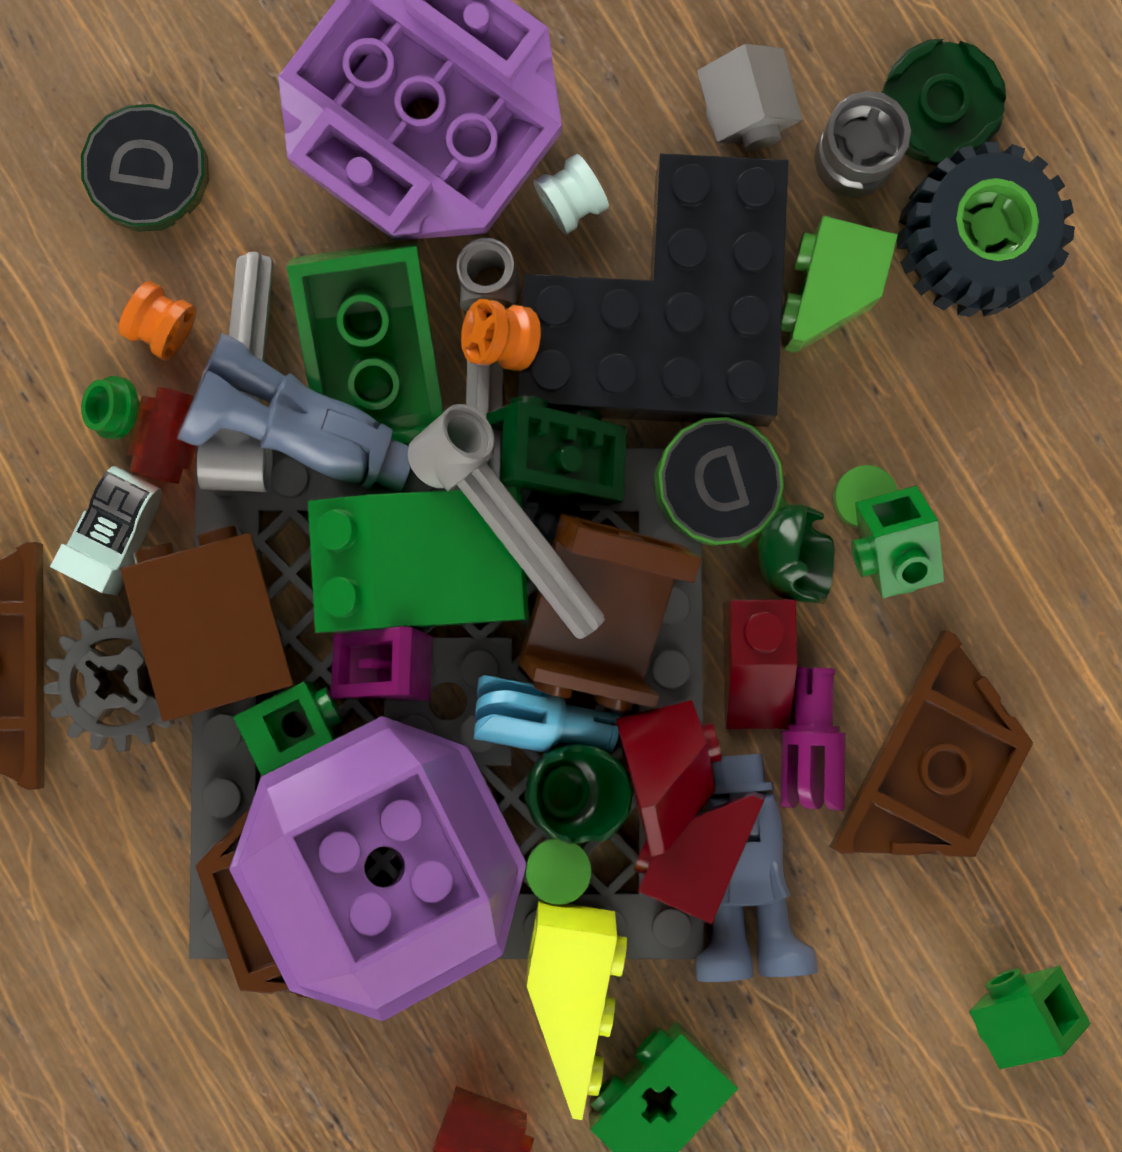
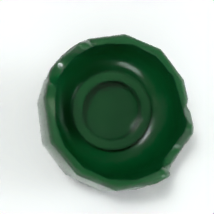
(795, 557)
(578, 794)

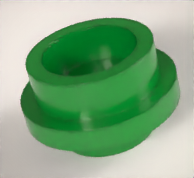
(110, 407)

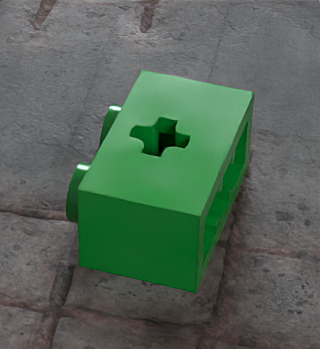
(695, 1090)

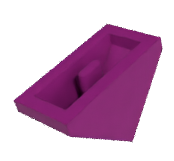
(382, 665)

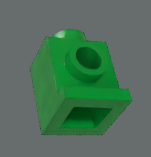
(266, 732)

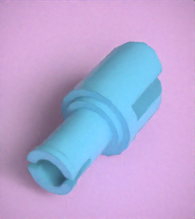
(532, 720)

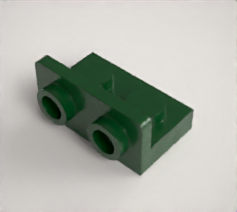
(561, 451)

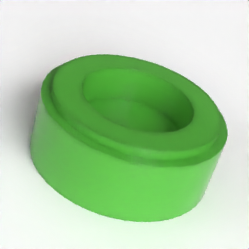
(857, 485)
(558, 871)

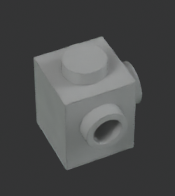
(750, 96)

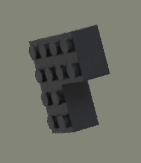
(704, 325)

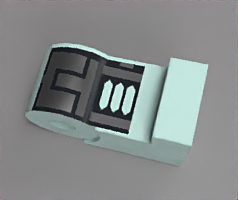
(109, 531)

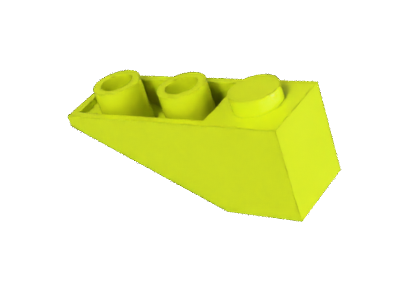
(568, 983)

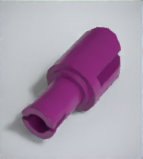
(813, 747)

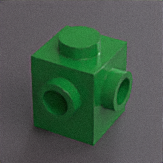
(898, 542)
(1029, 1016)

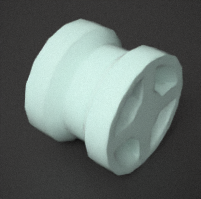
(571, 194)

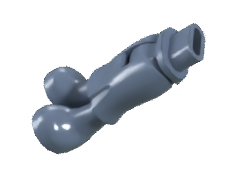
(297, 422)
(757, 883)

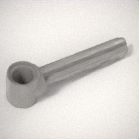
(484, 382)
(456, 453)
(231, 457)

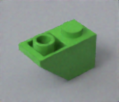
(841, 279)

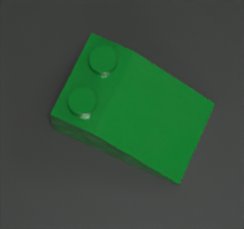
(369, 333)
(410, 563)

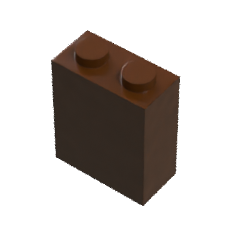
(206, 623)

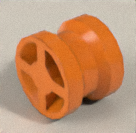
(157, 320)
(500, 335)

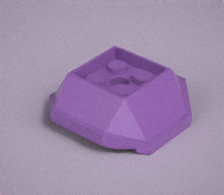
(437, 174)
(308, 881)

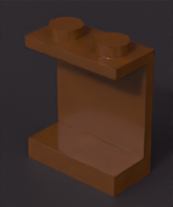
(631, 585)

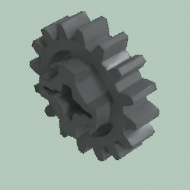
(97, 702)

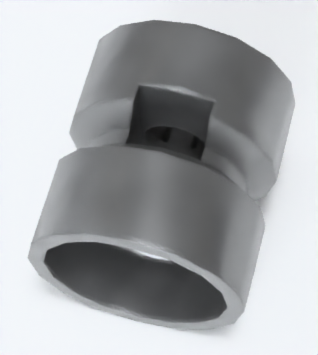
(862, 144)

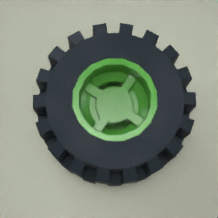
(985, 229)

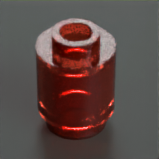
(154, 439)

